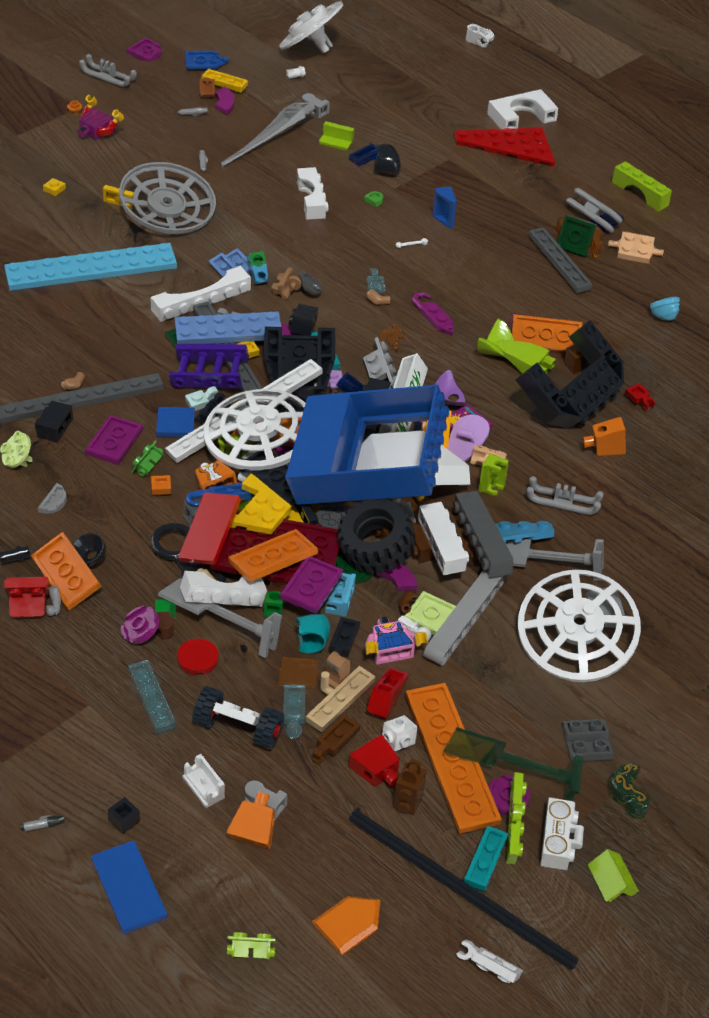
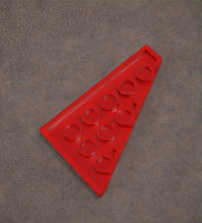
(525, 143)

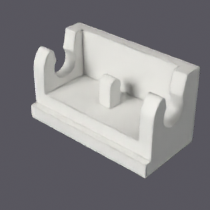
(204, 781)

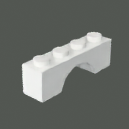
(315, 203)
(202, 589)

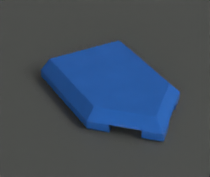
(204, 60)

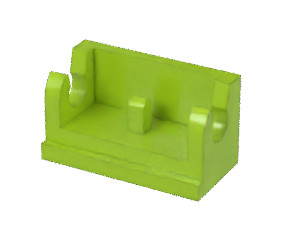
(493, 474)

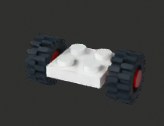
(210, 705)

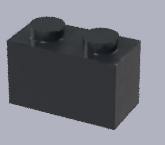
(303, 319)
(54, 421)

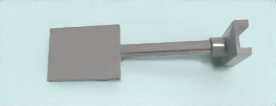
(521, 552)
(268, 631)

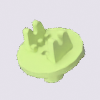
(16, 450)

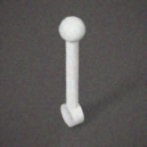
(424, 241)

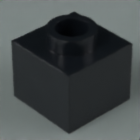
(123, 815)

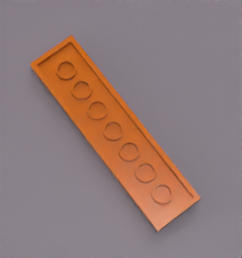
(458, 777)

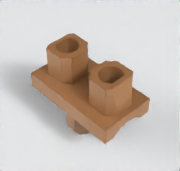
(286, 284)

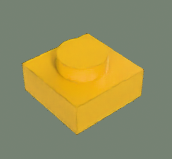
(54, 187)

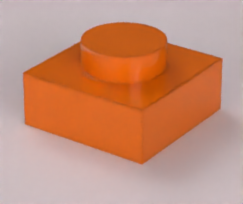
(161, 485)

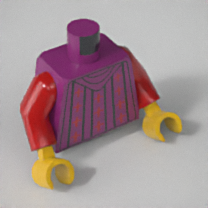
(97, 123)

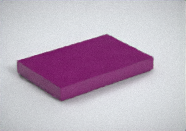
(114, 440)
(311, 584)

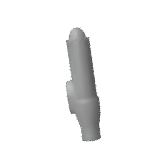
(193, 111)
(203, 160)

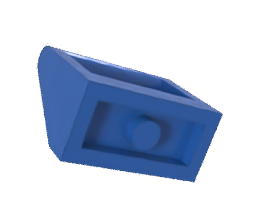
(444, 206)

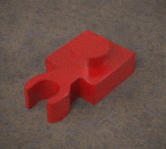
(639, 394)

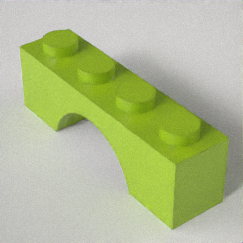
(656, 194)

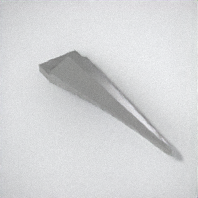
(286, 119)

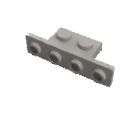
(379, 363)

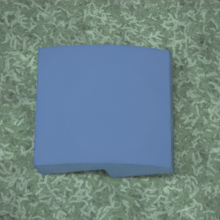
(232, 260)

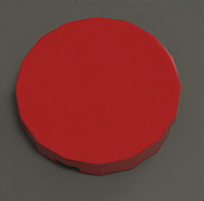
(197, 656)

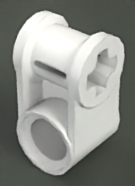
(477, 35)

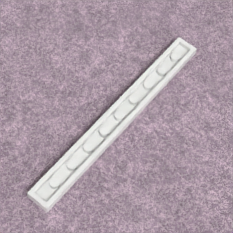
(288, 383)

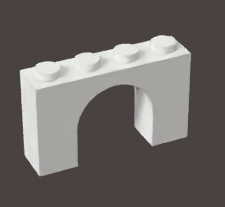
(536, 102)

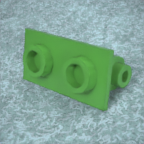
(142, 464)

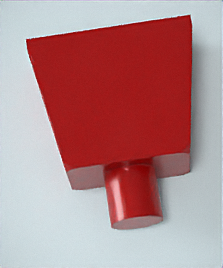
(376, 762)

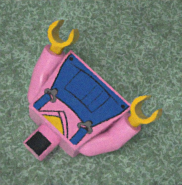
(392, 641)

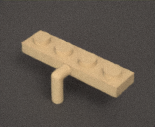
(339, 698)

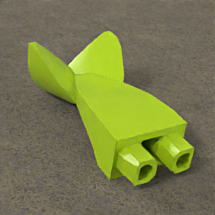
(521, 354)

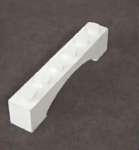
(172, 305)

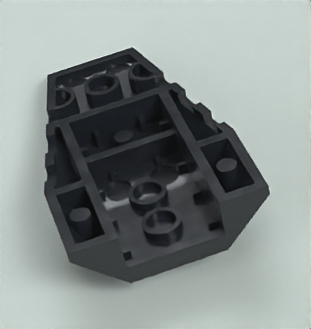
(288, 352)

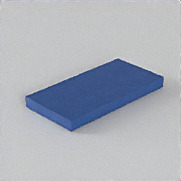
(129, 887)

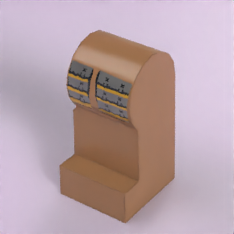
(338, 669)

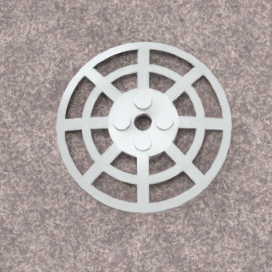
(268, 427)
(575, 633)

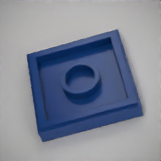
(175, 421)

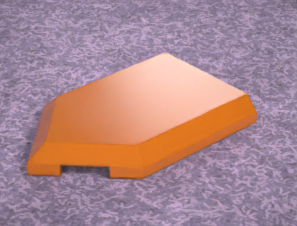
(349, 922)

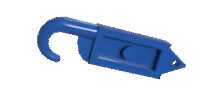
(231, 489)

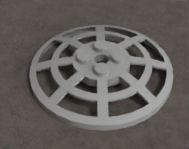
(160, 196)

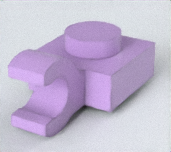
(334, 378)

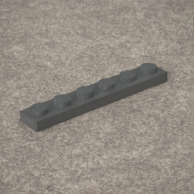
(560, 260)

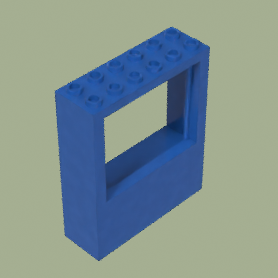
(332, 437)

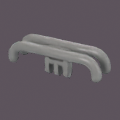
(107, 72)
(592, 209)
(563, 498)

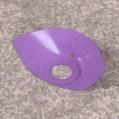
(448, 387)

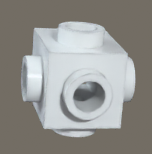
(400, 732)

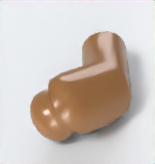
(377, 299)
(73, 383)

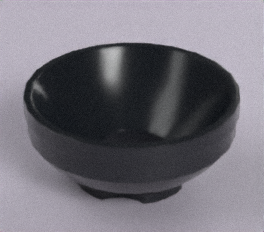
(90, 542)

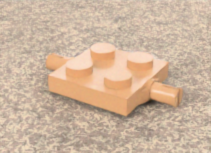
(635, 247)

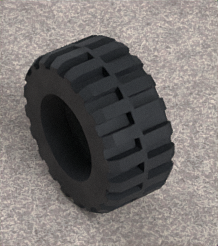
(380, 554)

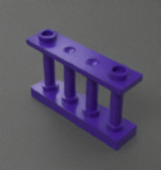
(211, 353)

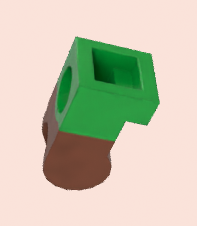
(272, 600)
(166, 611)

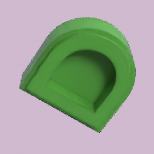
(374, 198)

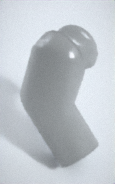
(54, 609)

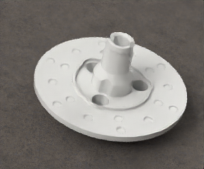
(311, 26)

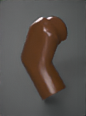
(408, 596)

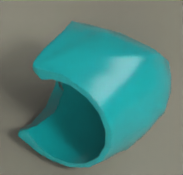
(312, 632)

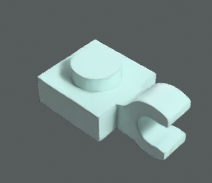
(199, 399)

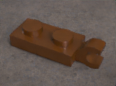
(335, 738)

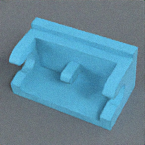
(341, 596)

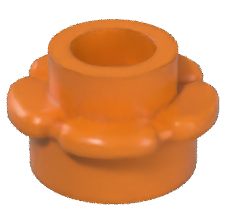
(74, 107)

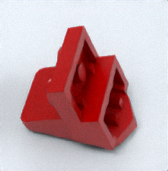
(27, 596)

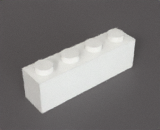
(443, 538)

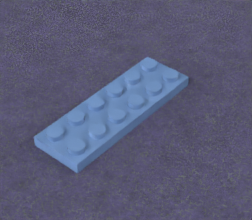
(224, 328)

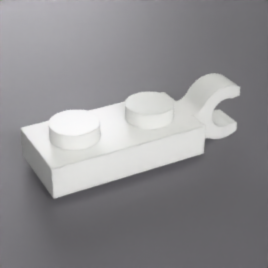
(488, 961)

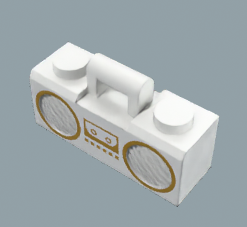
(559, 823)

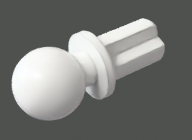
(414, 626)

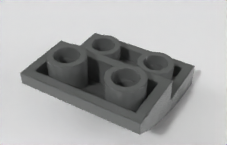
(588, 739)

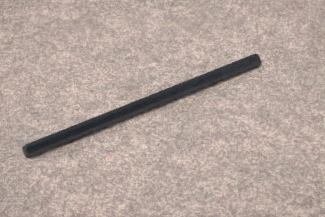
(465, 890)

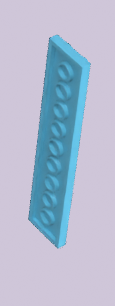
(90, 266)

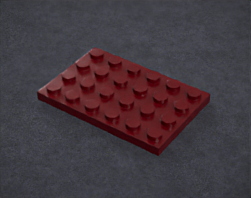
(241, 539)

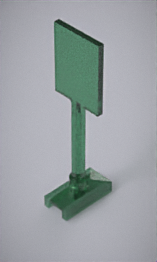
(489, 750)

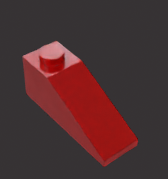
(386, 692)

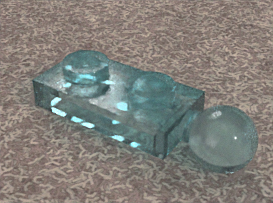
(294, 709)

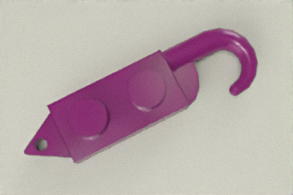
(433, 314)

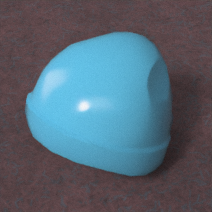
(666, 308)

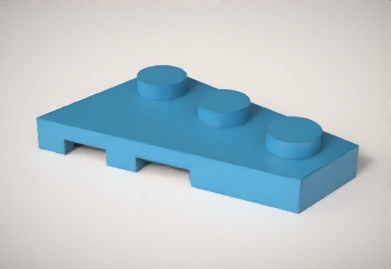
(525, 529)

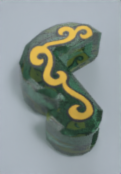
(626, 793)

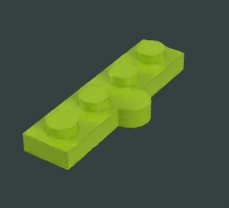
(516, 811)

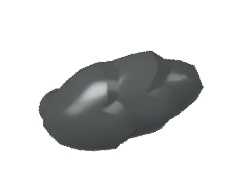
(309, 283)

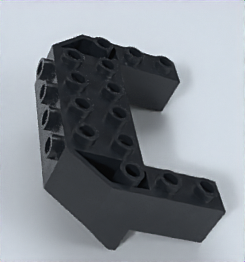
(584, 392)

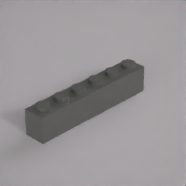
(483, 534)

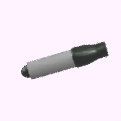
(44, 821)

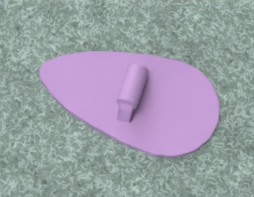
(467, 433)

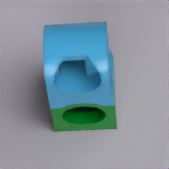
(258, 267)

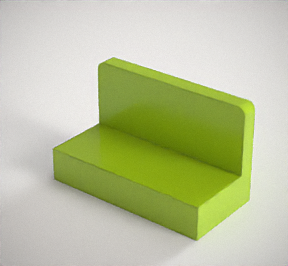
(337, 136)
(612, 875)

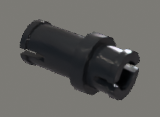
(15, 554)

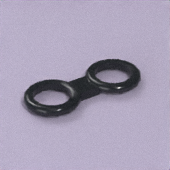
(173, 555)

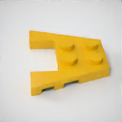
(264, 511)

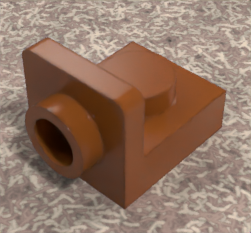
(207, 88)

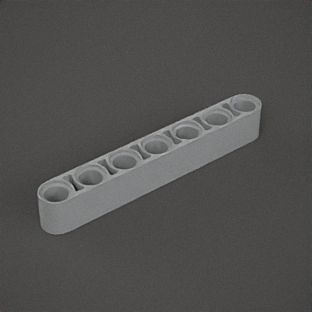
(463, 618)

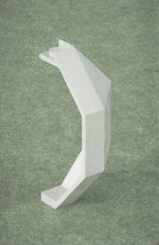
(405, 450)

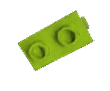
(260, 945)

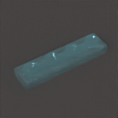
(152, 696)

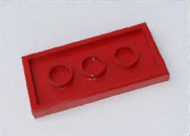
(209, 528)

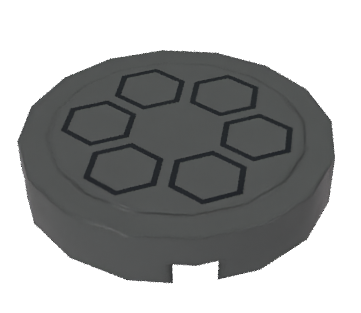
(331, 514)

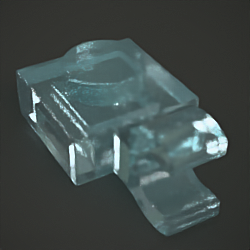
(376, 282)

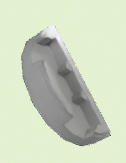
(54, 500)

